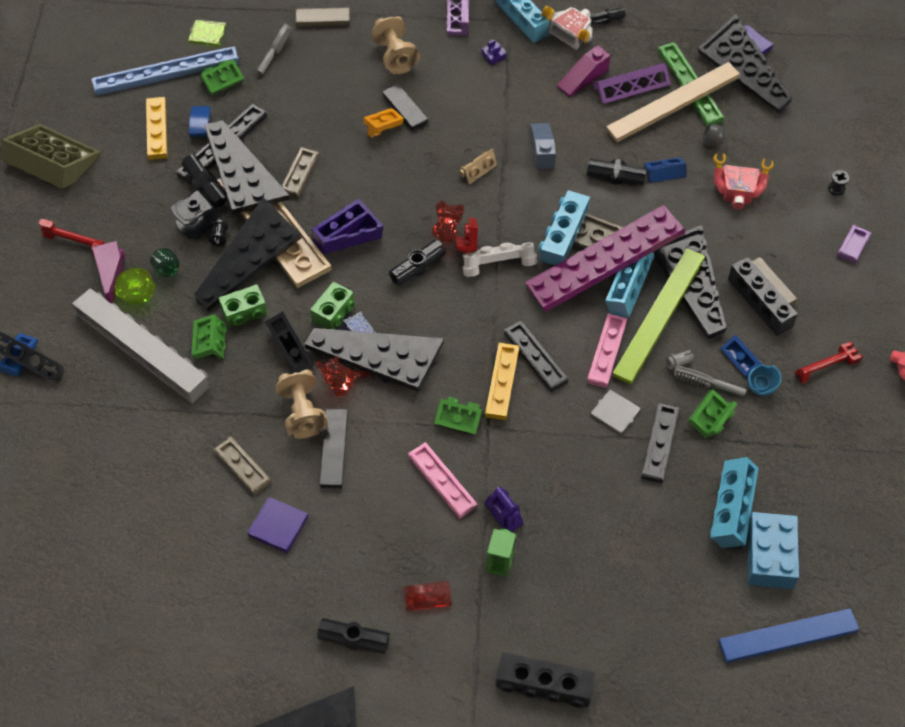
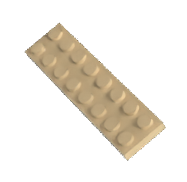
(302, 260)

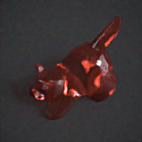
(447, 221)
(339, 376)

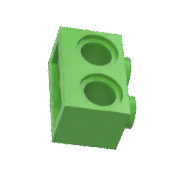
(329, 304)
(238, 306)
(501, 552)

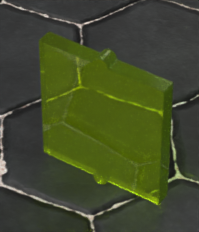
(207, 32)

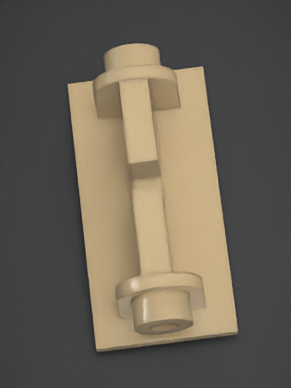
(479, 166)

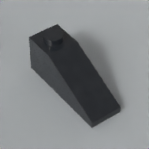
(289, 343)

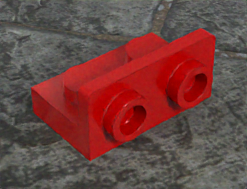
(469, 242)

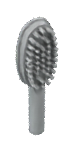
(278, 43)
(707, 380)

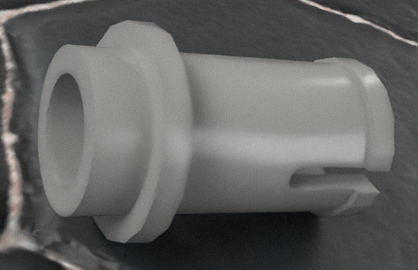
(679, 359)

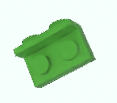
(221, 77)
(208, 337)
(458, 416)

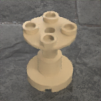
(399, 54)
(305, 419)

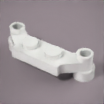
(493, 254)

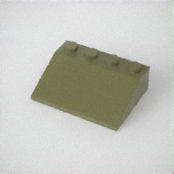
(48, 155)

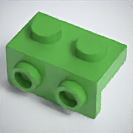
(711, 414)

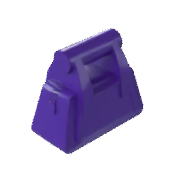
(504, 509)

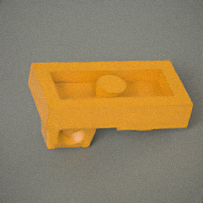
(381, 121)

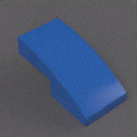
(198, 118)
(11, 367)

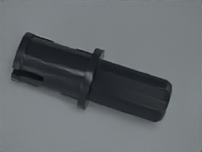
(608, 15)

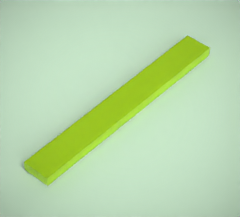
(658, 316)

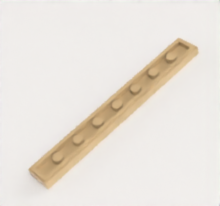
(672, 102)

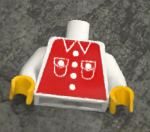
(570, 25)

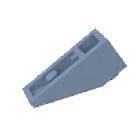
(543, 146)

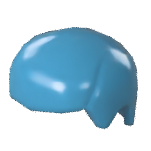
(764, 380)

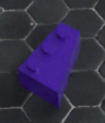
(347, 228)

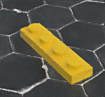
(156, 128)
(502, 381)

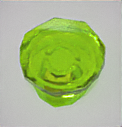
(134, 286)

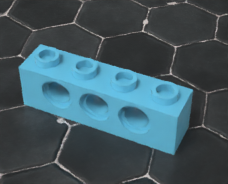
(526, 17)
(564, 228)
(627, 287)
(734, 502)

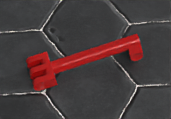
(50, 231)
(845, 354)

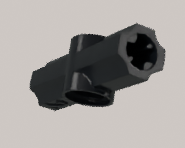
(616, 171)
(204, 181)
(417, 262)
(368, 638)

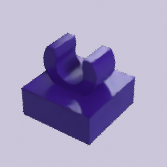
(493, 52)

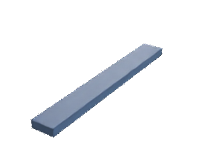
(162, 71)

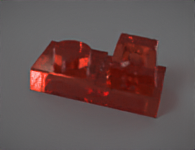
(427, 595)

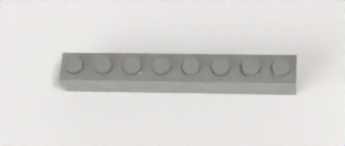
(141, 345)

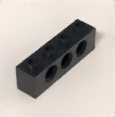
(762, 296)
(557, 674)

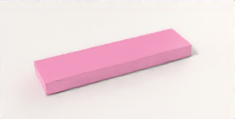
(607, 351)
(442, 480)

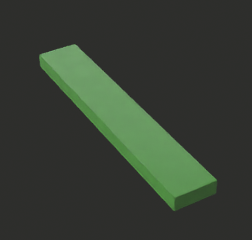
(684, 74)

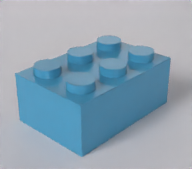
(773, 550)

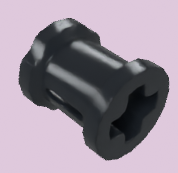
(839, 180)
(218, 232)

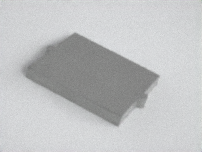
(615, 411)

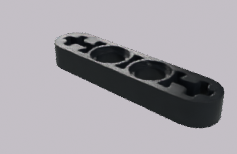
(27, 353)

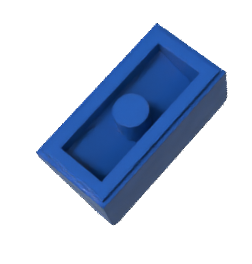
(665, 169)
(740, 355)

